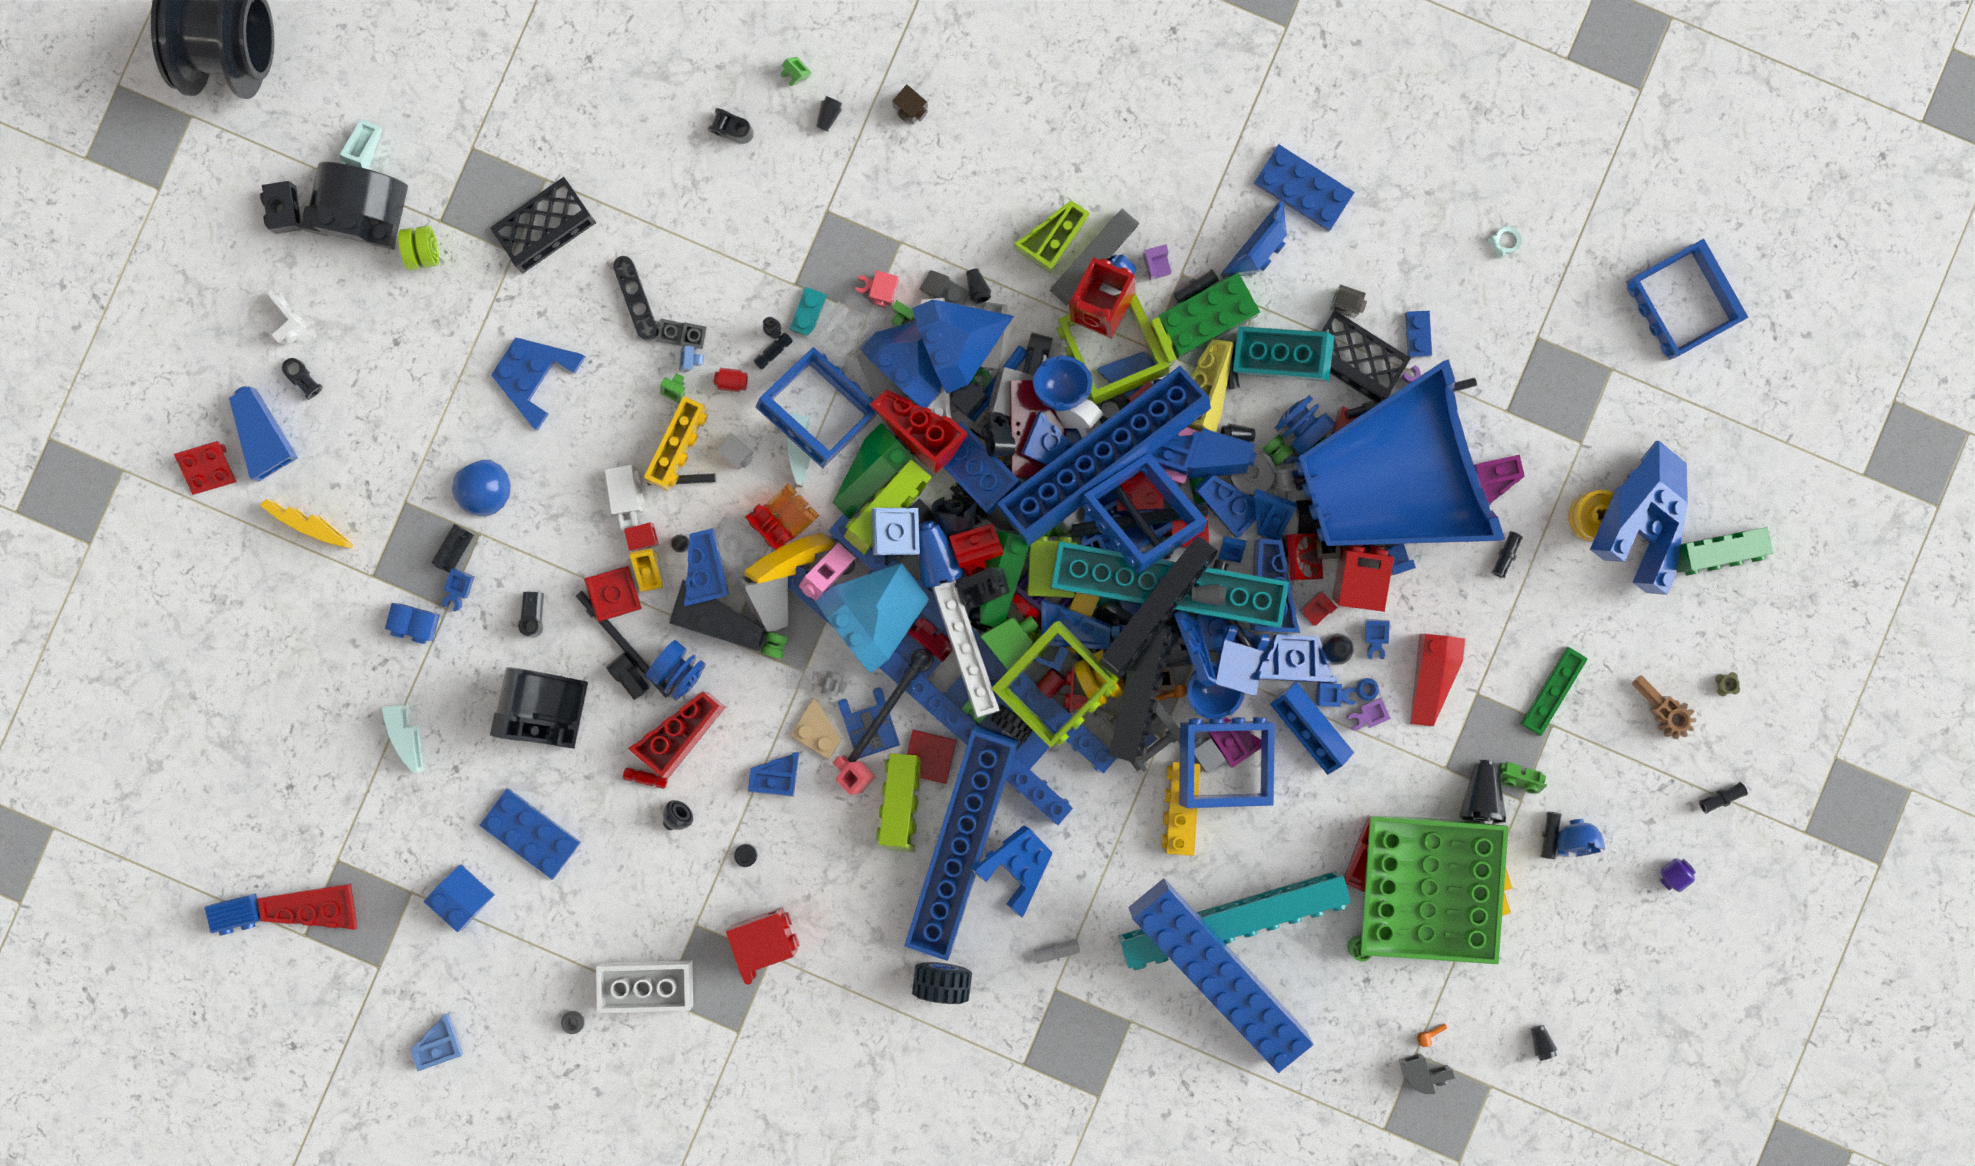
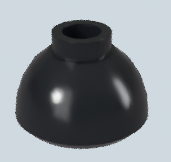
(1338, 648)
(677, 815)

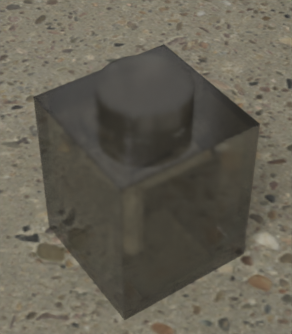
(1348, 301)

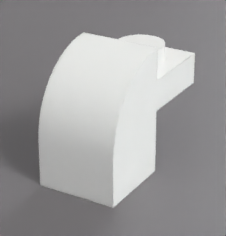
(1083, 417)

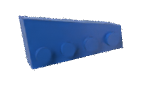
(1271, 563)

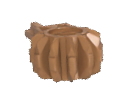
(1664, 708)

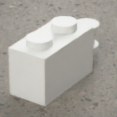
(624, 494)

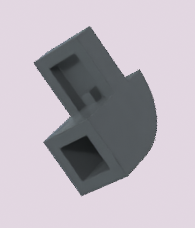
(1420, 1077)

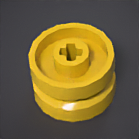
(1586, 510)
(1092, 680)

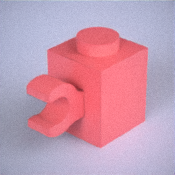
(882, 288)
(854, 775)

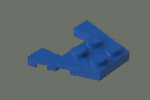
(525, 368)
(1024, 859)

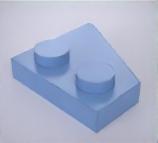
(437, 1045)

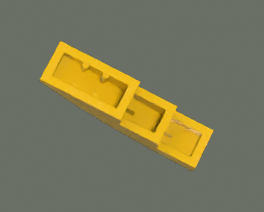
(313, 526)
(786, 558)

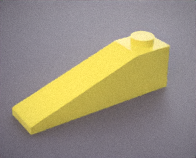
(1212, 377)

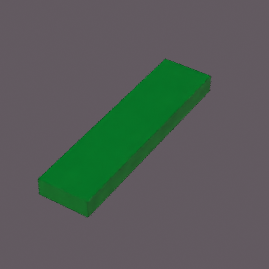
(1553, 691)

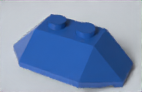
(1260, 246)

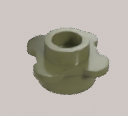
(1733, 686)

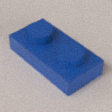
(1418, 334)

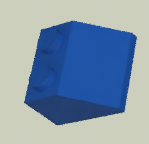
(459, 898)

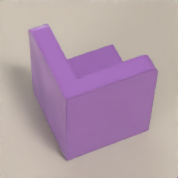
(1157, 262)

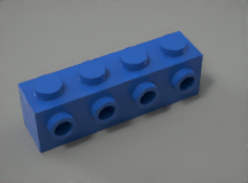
(1312, 728)

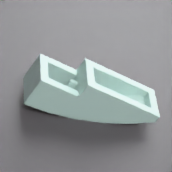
(361, 145)
(798, 458)
(404, 738)

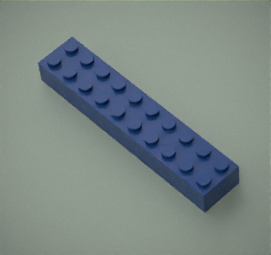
(1112, 446)
(961, 842)
(1220, 975)

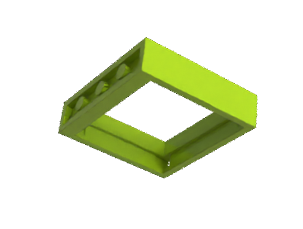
(1133, 381)
(1002, 690)

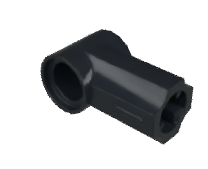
(1038, 350)
(531, 611)
(625, 672)

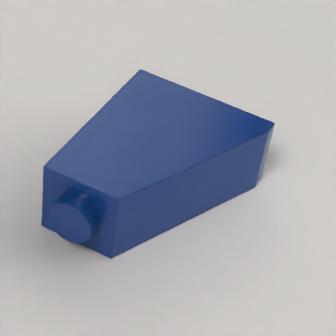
(1220, 455)

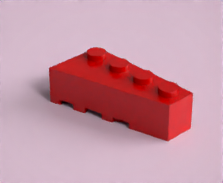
(677, 735)

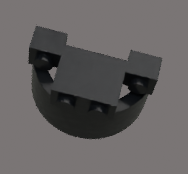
(347, 197)
(533, 698)

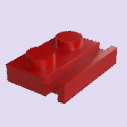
(976, 545)

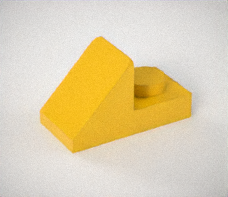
(646, 569)

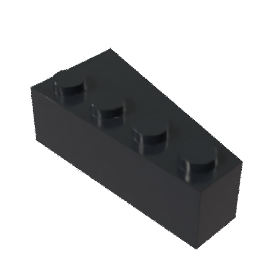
(717, 620)

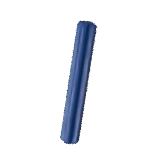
(1012, 363)

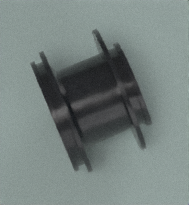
(213, 38)

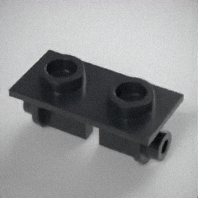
(452, 548)

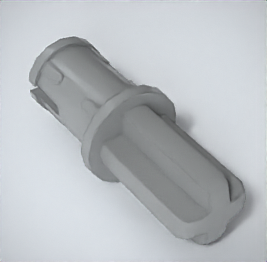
(1056, 951)

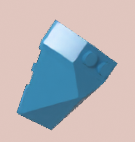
(874, 612)

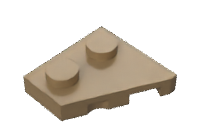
(817, 731)

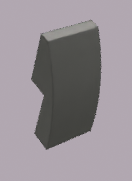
(681, 334)

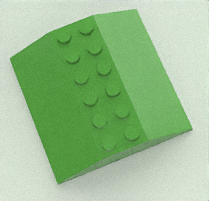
(1434, 889)

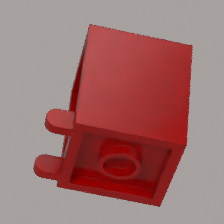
(1099, 309)
(1361, 585)
(762, 942)

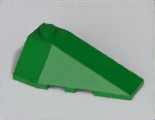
(873, 466)
(1015, 552)

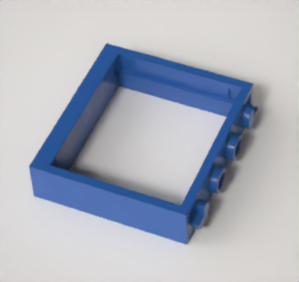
(1717, 282)
(796, 431)
(1168, 489)
(1187, 753)

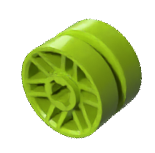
(418, 247)

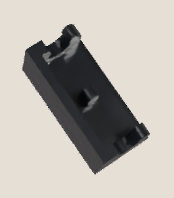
(982, 587)

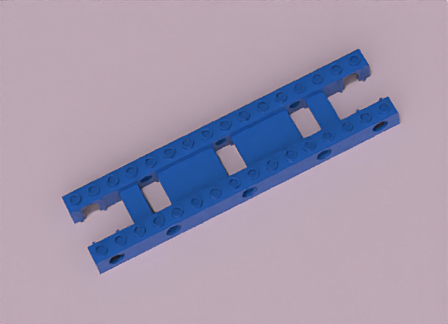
(948, 705)

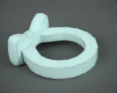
(1501, 251)

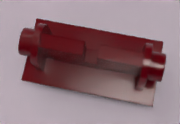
(925, 635)

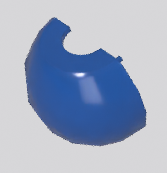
(1062, 383)
(481, 488)
(1213, 700)

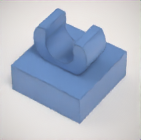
(688, 359)

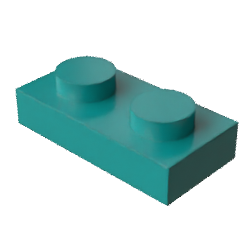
(808, 311)

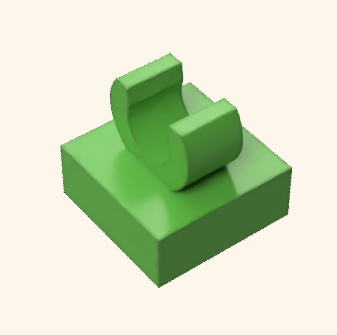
(796, 69)
(902, 313)
(673, 388)

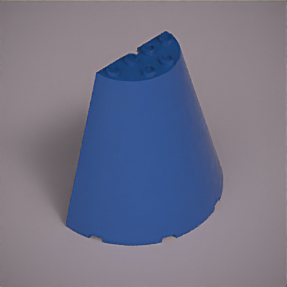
(1400, 473)

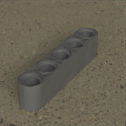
(1102, 246)

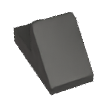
(940, 286)

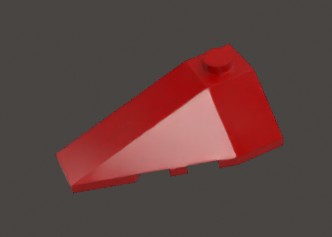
(925, 433)
(1436, 669)

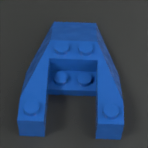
(1653, 506)

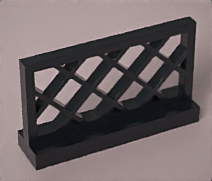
(548, 242)
(1352, 375)

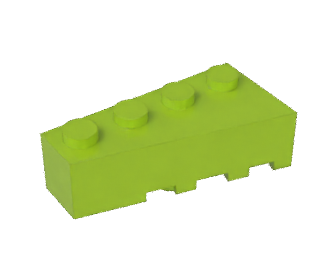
(899, 493)
(899, 803)

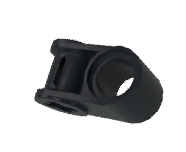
(727, 124)
(998, 436)

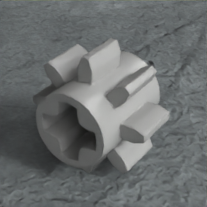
(832, 684)

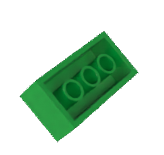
(1209, 315)

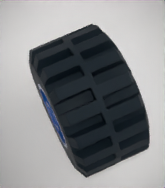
(941, 983)

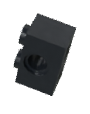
(289, 218)

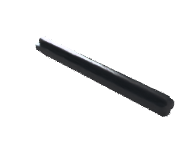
(1127, 521)

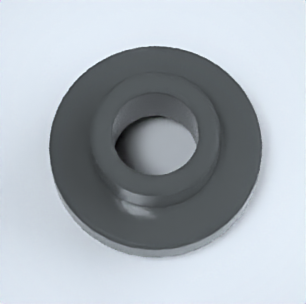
(567, 1027)

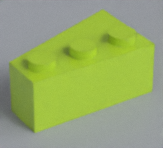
(1053, 237)

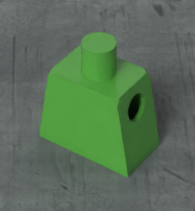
(1011, 640)

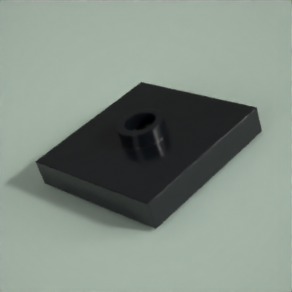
(1112, 614)

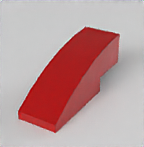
(1356, 870)

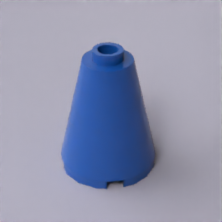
(936, 556)

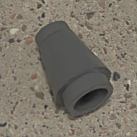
(1209, 594)

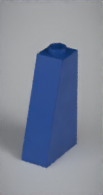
(259, 434)

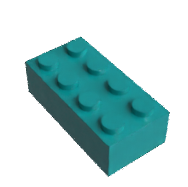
(1283, 353)

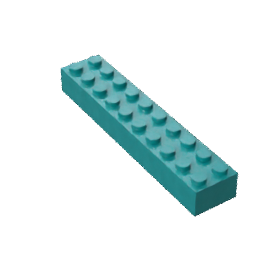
(1108, 576)
(1250, 915)

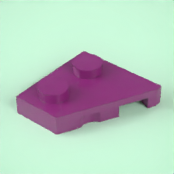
(1499, 475)
(1235, 745)

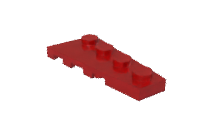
(317, 907)

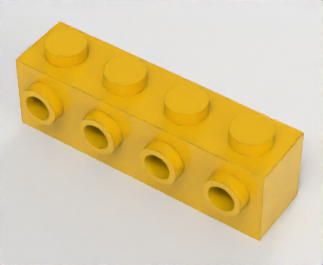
(675, 444)
(1179, 820)

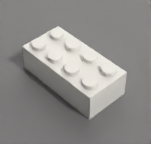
(644, 986)

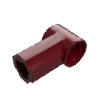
(1051, 683)

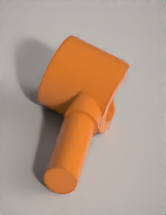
(1178, 693)
(1424, 1038)

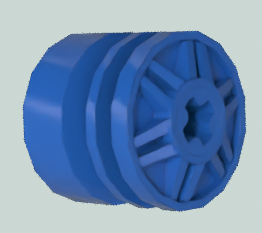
(1304, 425)
(675, 670)

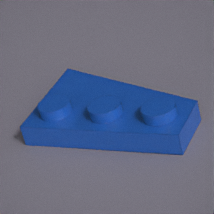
(1229, 504)
(1197, 649)

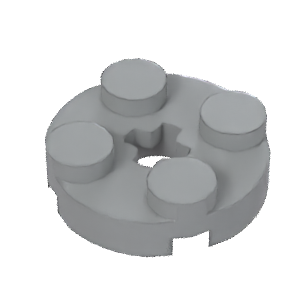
(1264, 478)

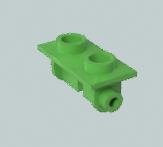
(1531, 781)

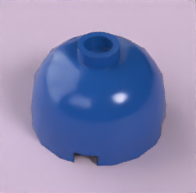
(1579, 839)

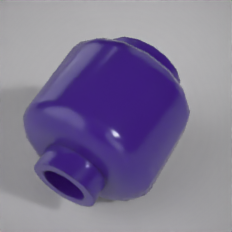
(1677, 875)

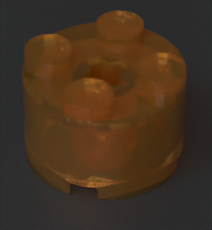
(792, 510)

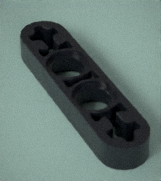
(633, 299)

